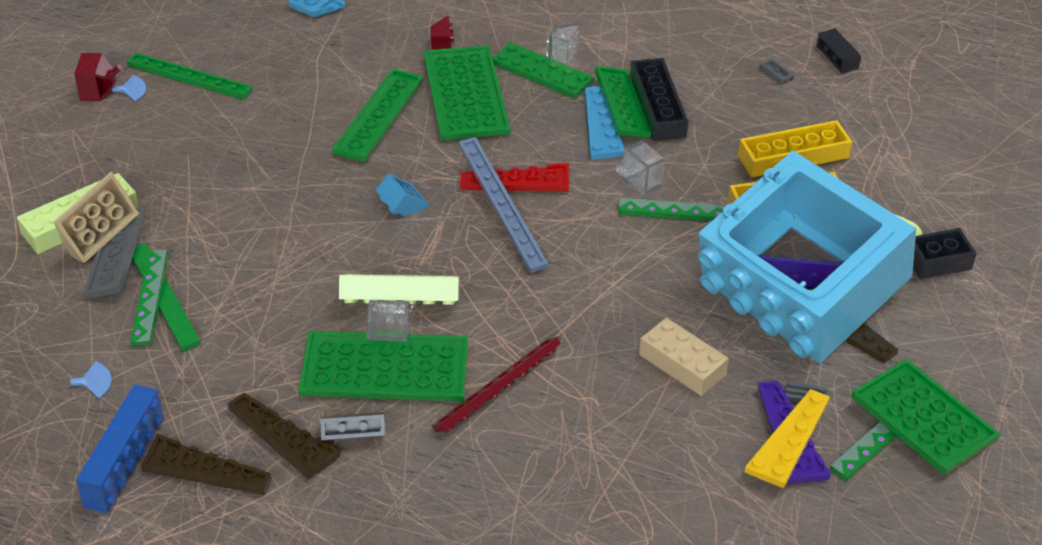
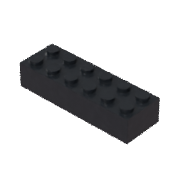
(659, 99)

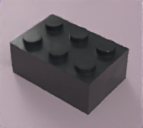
(942, 253)

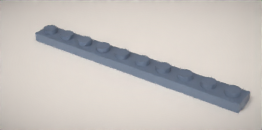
(503, 205)

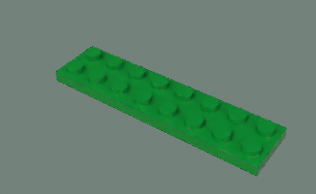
(377, 115)

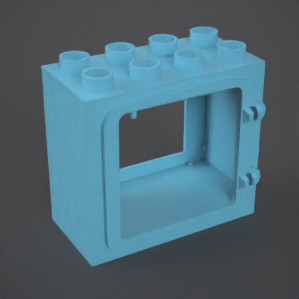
(833, 216)

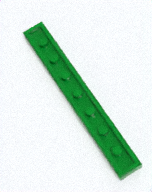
(190, 76)
(169, 306)

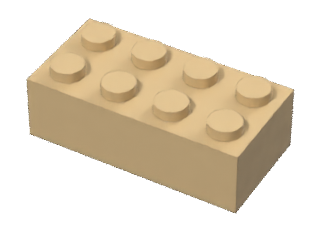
(683, 356)

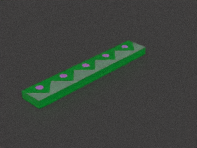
(669, 209)
(149, 298)
(862, 452)

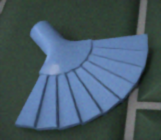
(134, 88)
(96, 380)

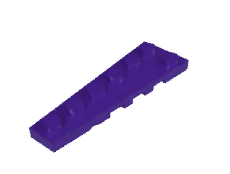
(803, 270)
(777, 408)

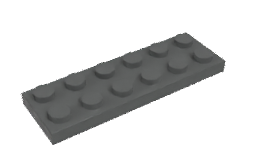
(114, 260)

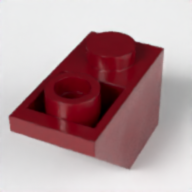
(441, 34)

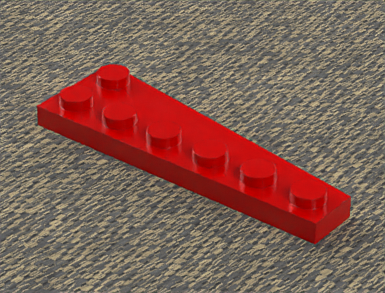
(550, 178)

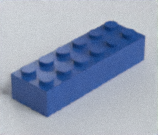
(120, 449)

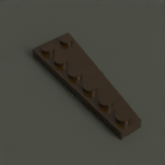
(293, 444)

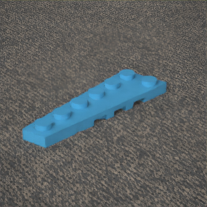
(602, 134)

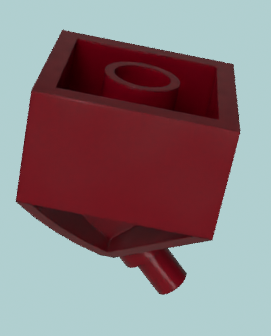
(95, 76)

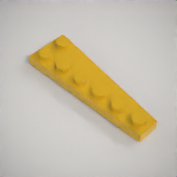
(785, 446)

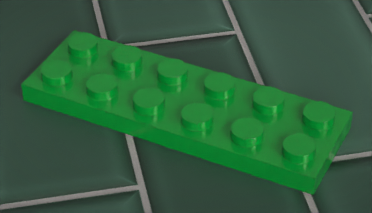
(543, 70)
(622, 102)

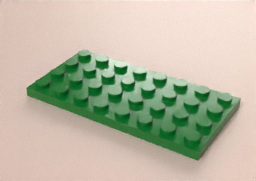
(466, 93)
(363, 368)

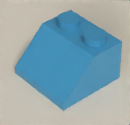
(401, 196)

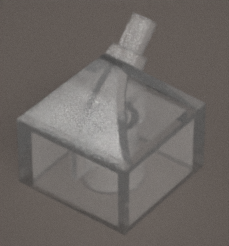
(641, 168)

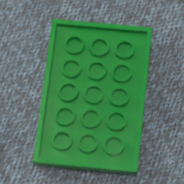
(925, 416)

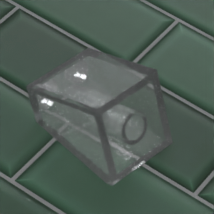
(389, 320)

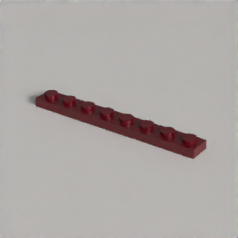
(492, 388)

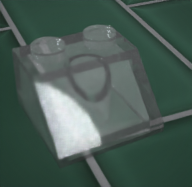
(564, 43)

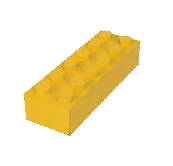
(816, 142)

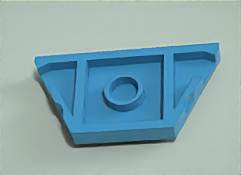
(317, 7)

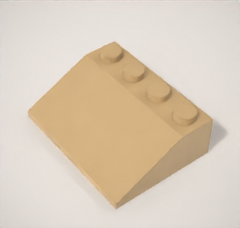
(95, 218)

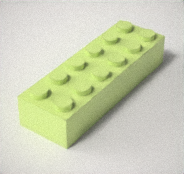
(39, 226)
(399, 287)

